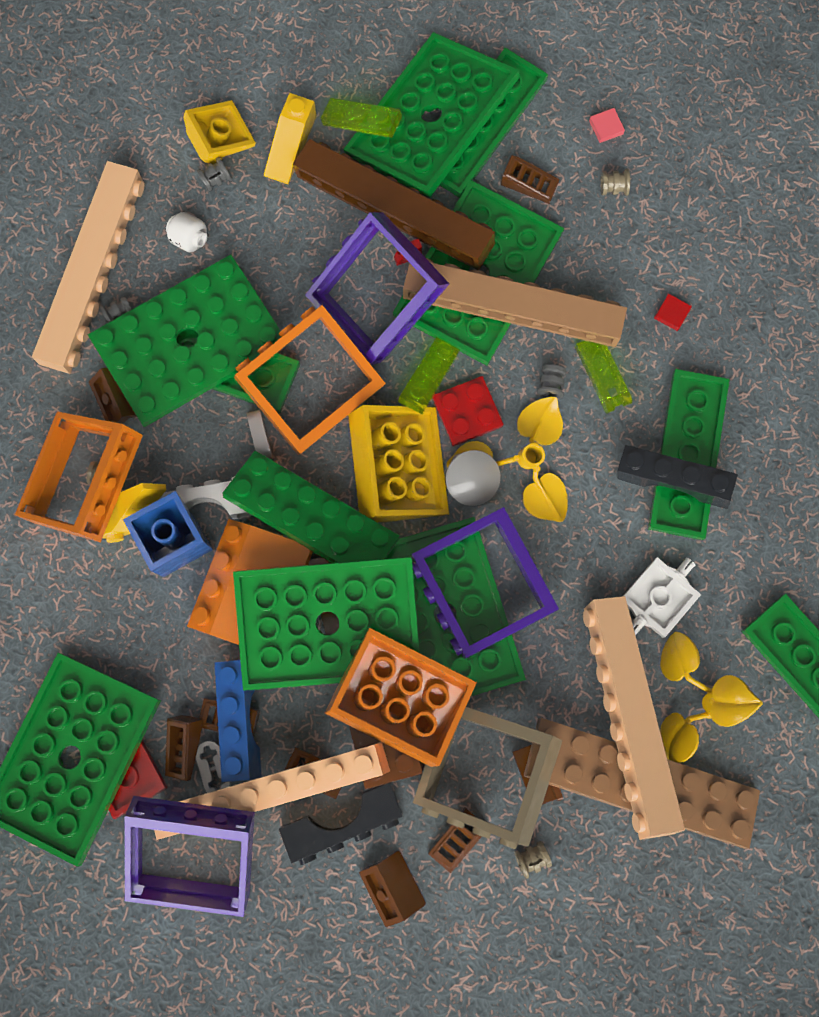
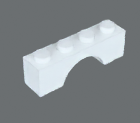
(211, 493)

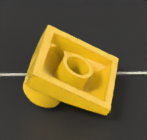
(217, 131)

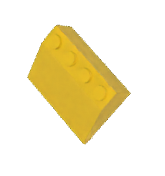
(397, 463)

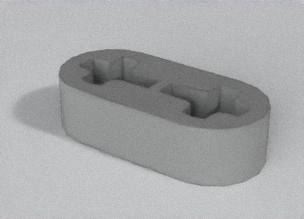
(259, 433)
(205, 767)

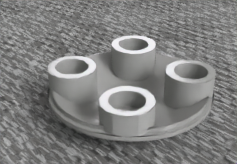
(472, 477)

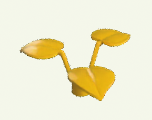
(543, 424)
(726, 703)

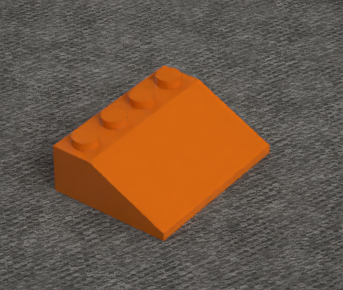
(239, 549)
(401, 698)

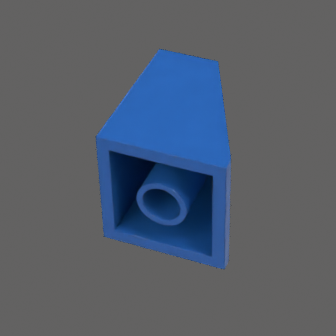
(167, 535)

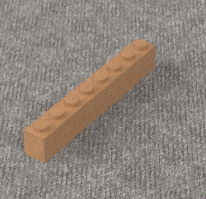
(524, 304)

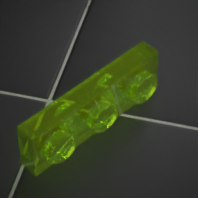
(361, 117)
(429, 375)

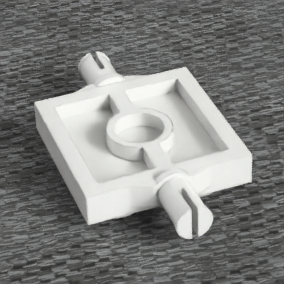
(661, 596)

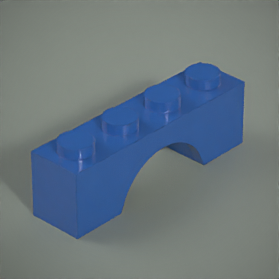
(237, 746)

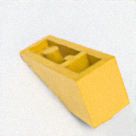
(290, 137)
(129, 503)

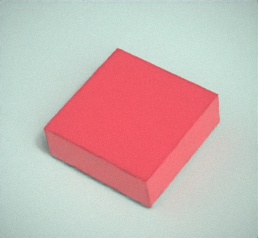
(606, 125)

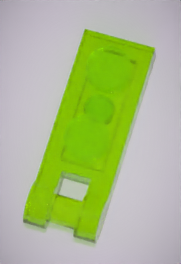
(603, 374)

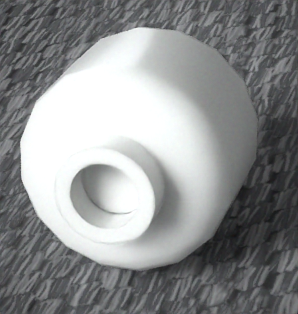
(186, 232)

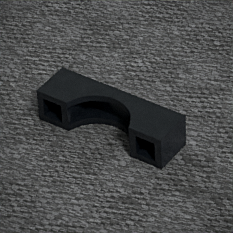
(655, 469)
(306, 837)

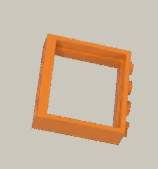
(269, 350)
(104, 486)

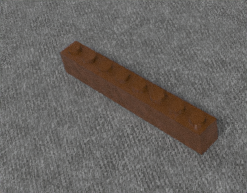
(406, 208)

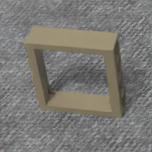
(533, 795)

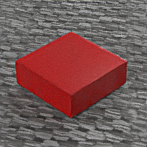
(673, 312)

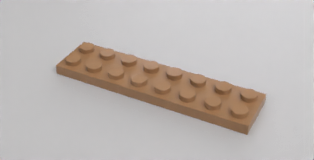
(706, 801)

